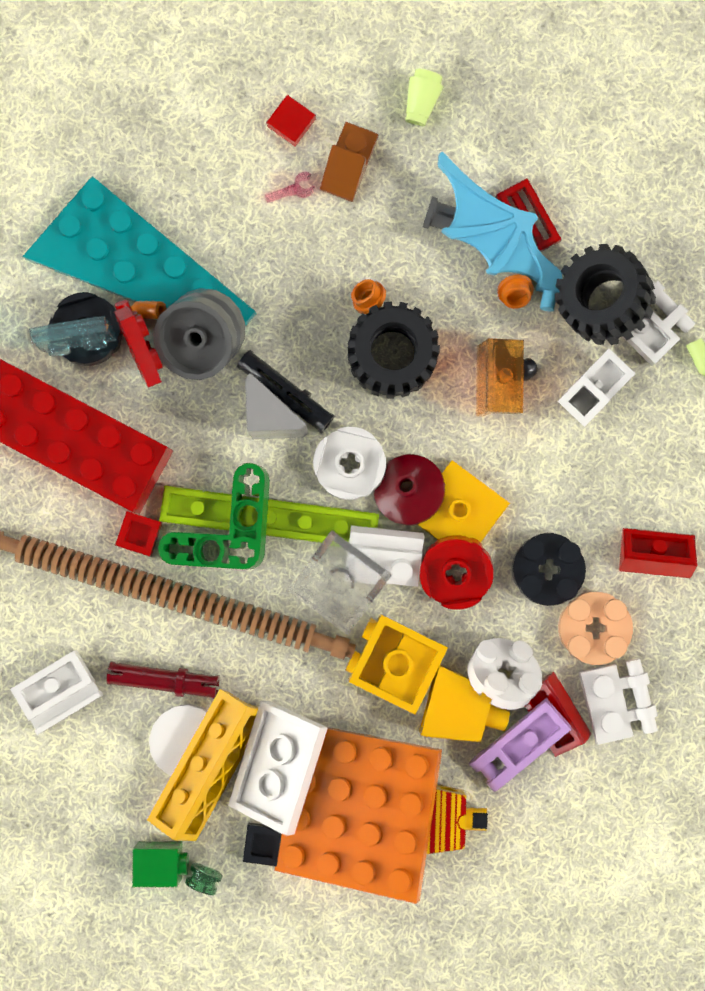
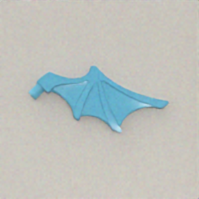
(498, 233)

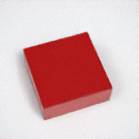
(291, 120)
(138, 533)

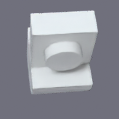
(596, 387)

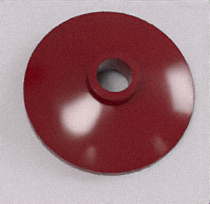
(423, 498)

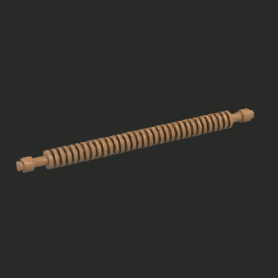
(112, 576)

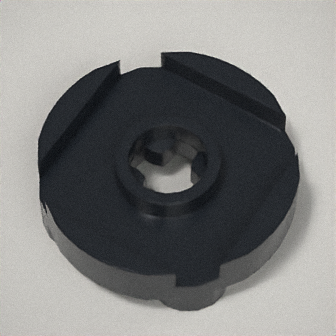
(85, 306)
(565, 556)

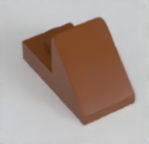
(348, 161)

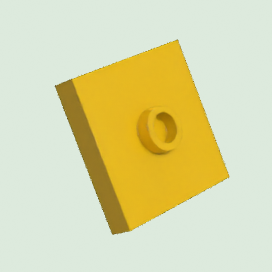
(467, 507)

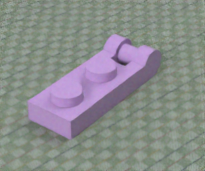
(521, 744)

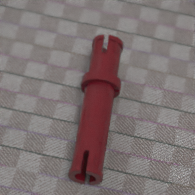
(179, 682)

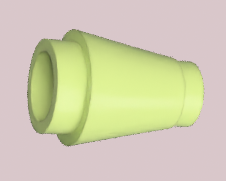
(422, 95)

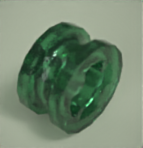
(203, 879)

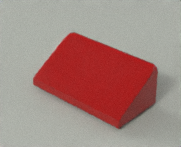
(658, 553)
(558, 697)

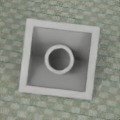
(268, 415)

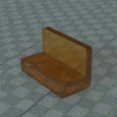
(500, 377)

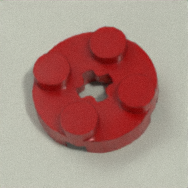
(443, 587)

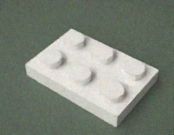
(277, 767)

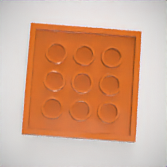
(366, 816)

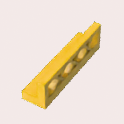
(204, 766)

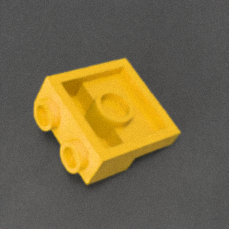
(395, 663)

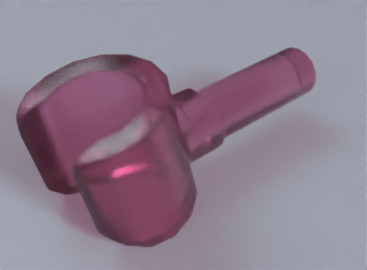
(293, 189)

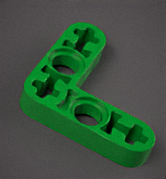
(238, 533)

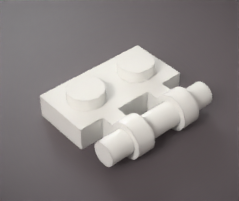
(657, 335)
(607, 704)

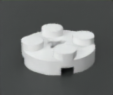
(332, 474)
(517, 660)

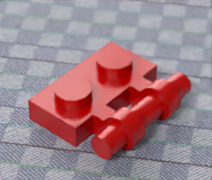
(134, 331)

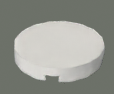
(173, 734)

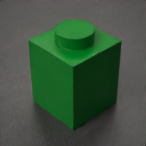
(159, 864)

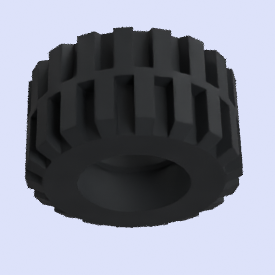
(593, 270)
(399, 320)

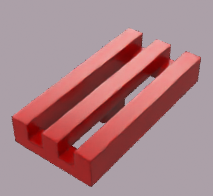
(526, 186)

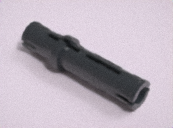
(319, 418)

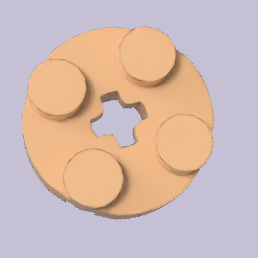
(611, 642)

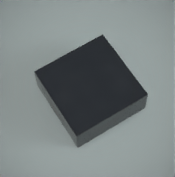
(261, 845)

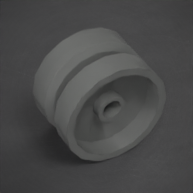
(199, 334)

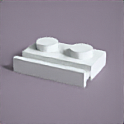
(392, 549)
(56, 692)

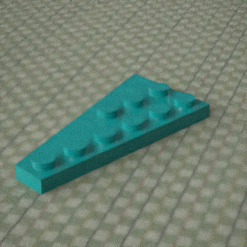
(121, 252)

